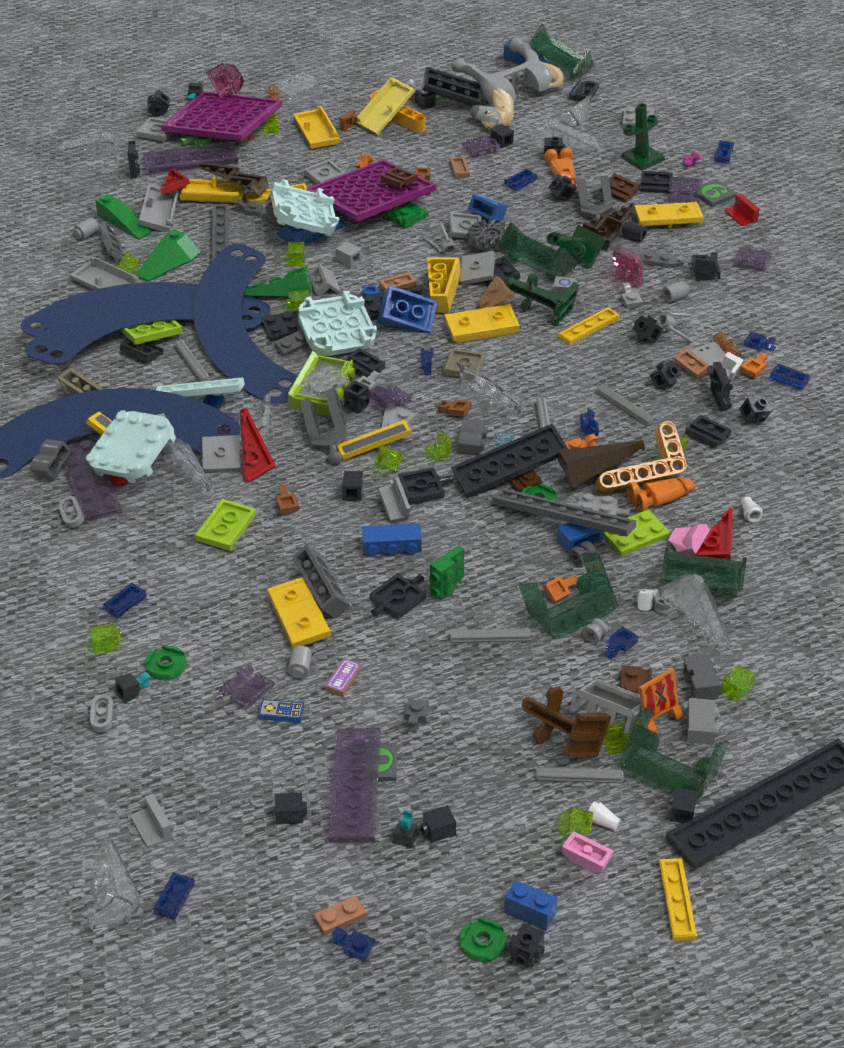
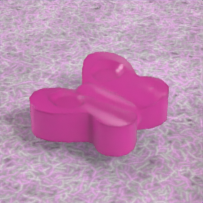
(691, 159)

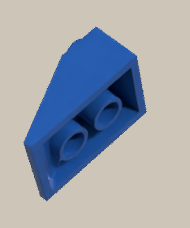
(406, 310)

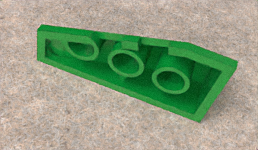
(121, 216)
(170, 253)
(277, 286)

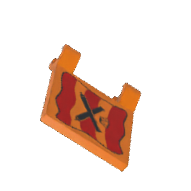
(661, 695)

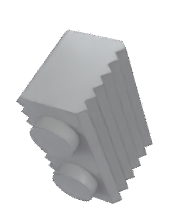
(701, 721)

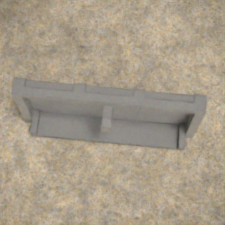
(158, 209)
(101, 274)

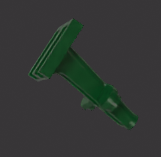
(642, 154)
(582, 245)
(560, 304)

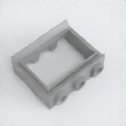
(611, 697)

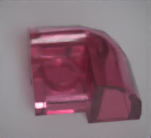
(225, 79)
(629, 266)

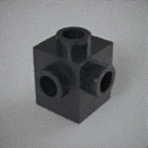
(158, 103)
(554, 143)
(562, 187)
(647, 328)
(665, 374)
(356, 396)
(755, 409)
(527, 945)

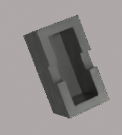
(702, 676)

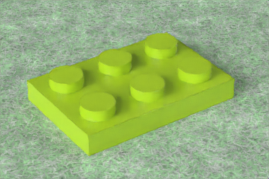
(152, 331)
(225, 524)
(647, 531)

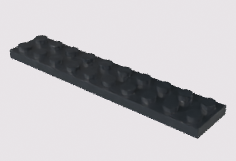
(287, 323)
(760, 806)

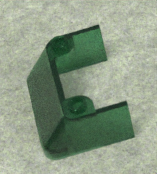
(560, 54)
(536, 254)
(593, 601)
(660, 771)

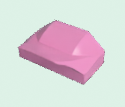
(689, 539)
(586, 852)

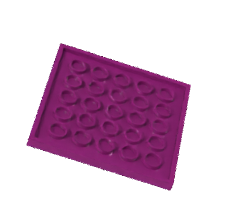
(223, 117)
(365, 195)

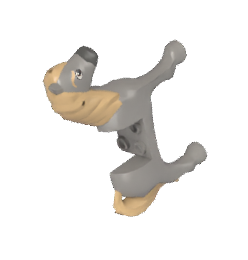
(501, 86)

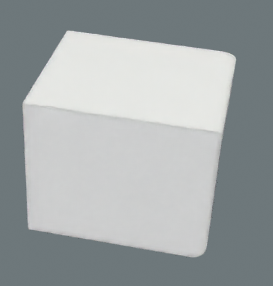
(731, 364)

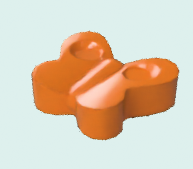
(364, 160)

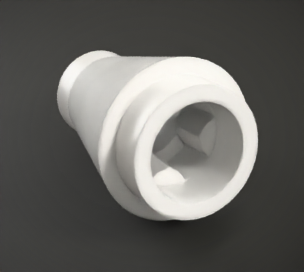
(751, 510)
(603, 816)

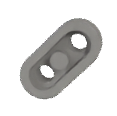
(71, 512)
(100, 714)

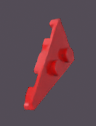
(174, 181)
(255, 454)
(719, 539)

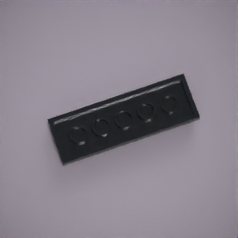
(509, 460)

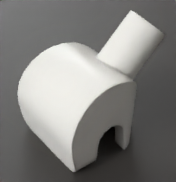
(645, 599)

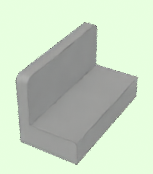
(323, 279)
(394, 501)
(152, 823)

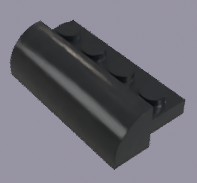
(451, 86)

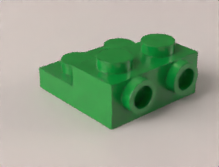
(406, 214)
(446, 572)

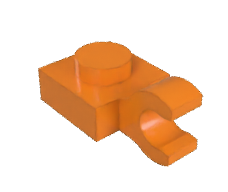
(754, 367)
(578, 443)
(558, 587)

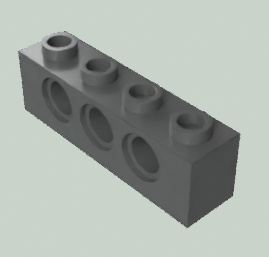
(321, 581)

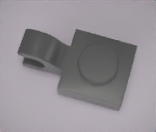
(251, 208)
(416, 712)

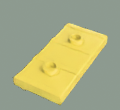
(384, 105)

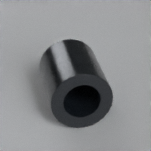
(634, 231)

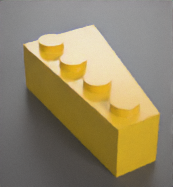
(443, 281)

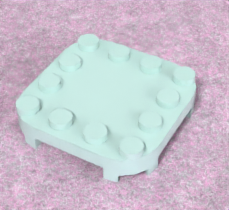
(303, 208)
(336, 324)
(130, 445)

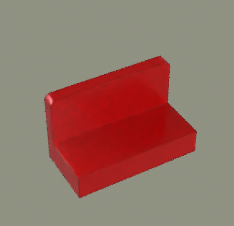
(743, 211)

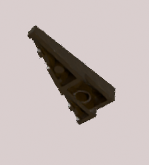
(254, 183)
(610, 224)
(586, 462)

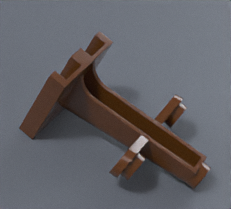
(584, 732)

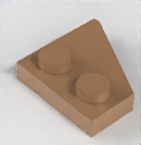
(495, 294)

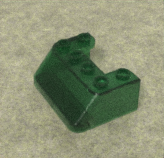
(716, 572)

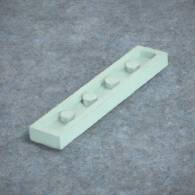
(204, 388)

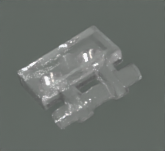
(324, 380)

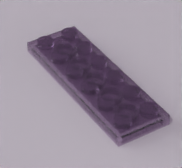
(189, 157)
(91, 491)
(355, 785)

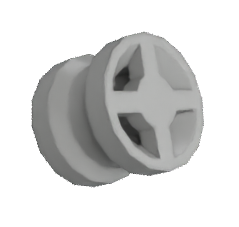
(661, 606)
(595, 630)

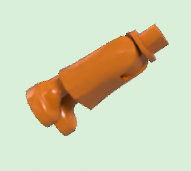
(563, 165)
(658, 492)

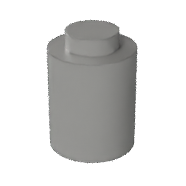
(86, 229)
(675, 291)
(299, 661)

